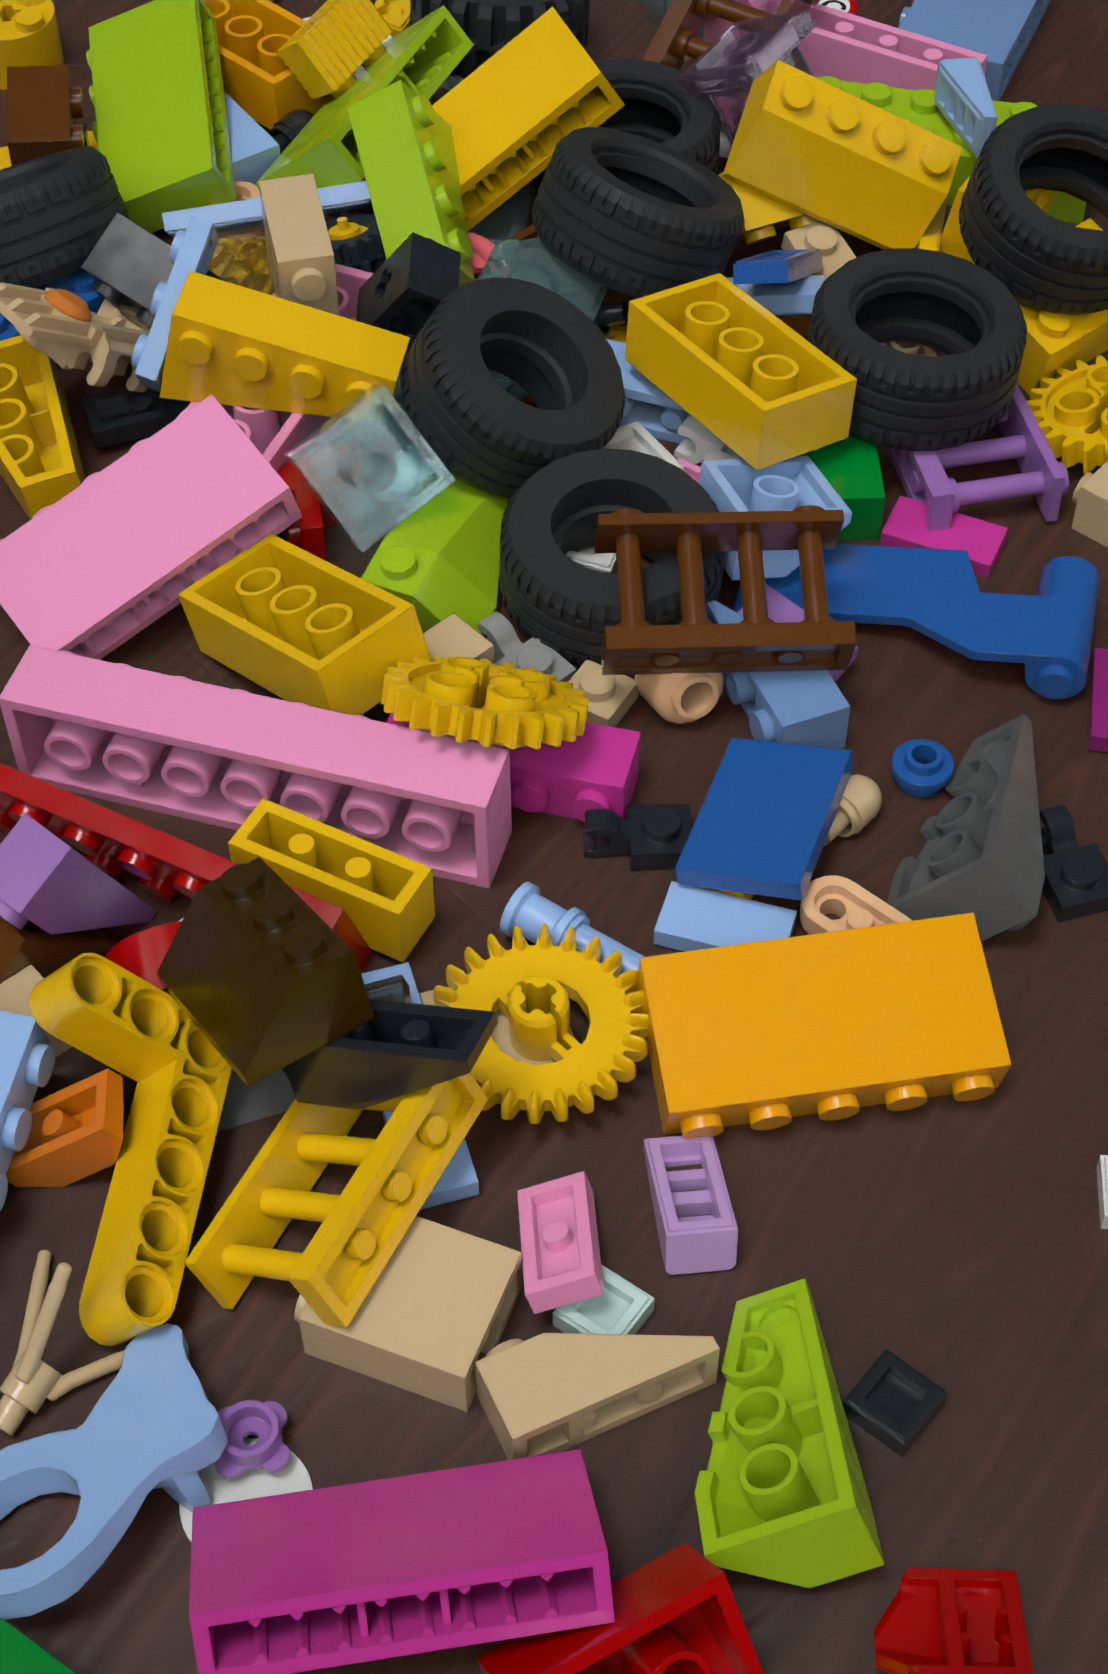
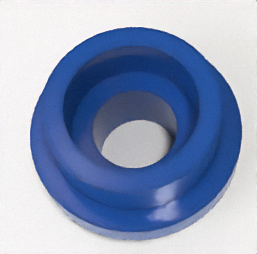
(921, 767)

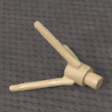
(30, 1377)

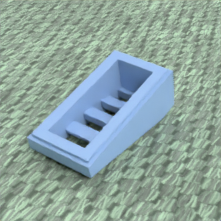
(965, 100)

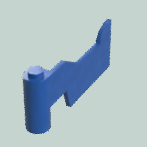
(941, 599)

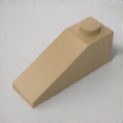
(579, 1385)

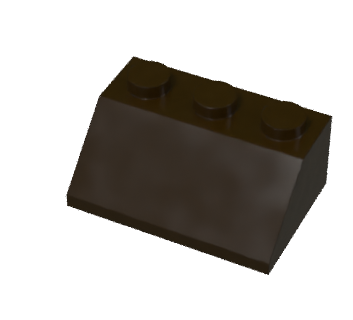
(262, 972)

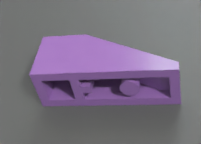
(60, 887)

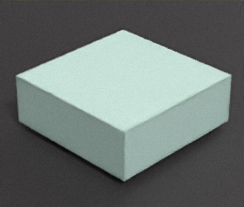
(617, 1311)

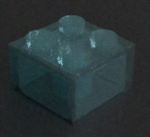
(369, 467)

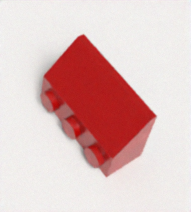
(668, 1620)

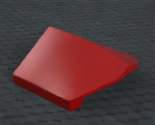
(954, 1624)

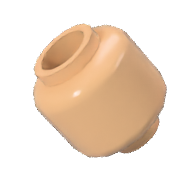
(681, 696)

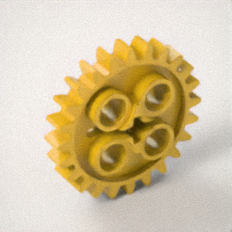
(1075, 413)
(484, 702)

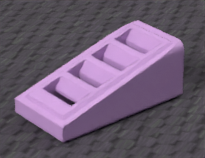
(696, 1241)

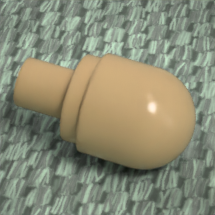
(857, 807)

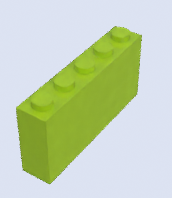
(417, 56)
(161, 108)

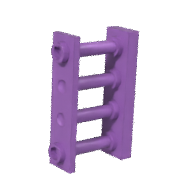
(1041, 474)

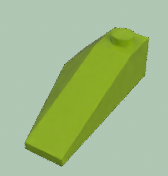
(445, 557)
(782, 1463)

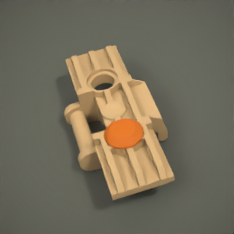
(72, 334)

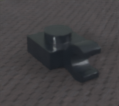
(649, 834)
(1073, 874)

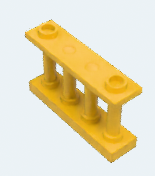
(360, 1224)

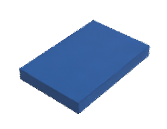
(765, 818)

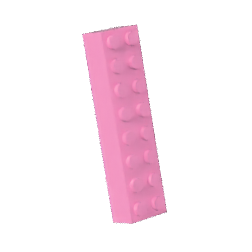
(221, 750)

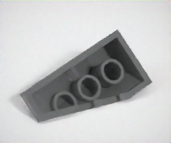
(984, 843)

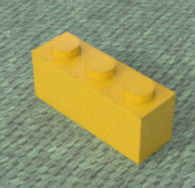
(377, 888)

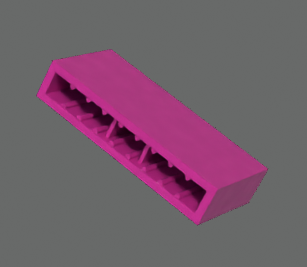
(397, 1566)

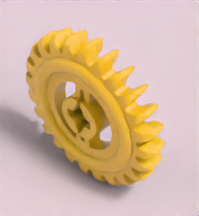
(533, 992)

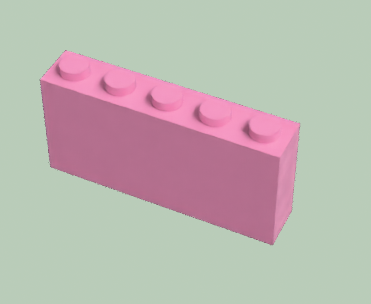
(140, 534)

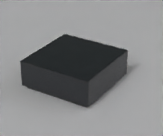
(894, 1402)

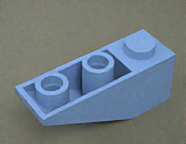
(786, 704)

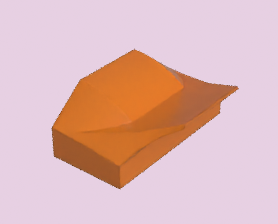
(72, 1133)

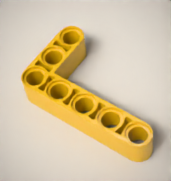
(165, 1142)

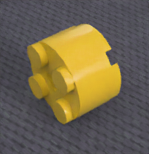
(28, 35)

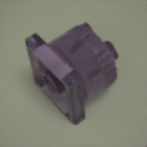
(741, 56)

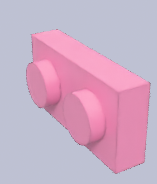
(559, 1242)

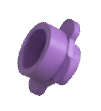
(266, 1423)

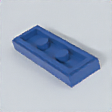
(777, 266)

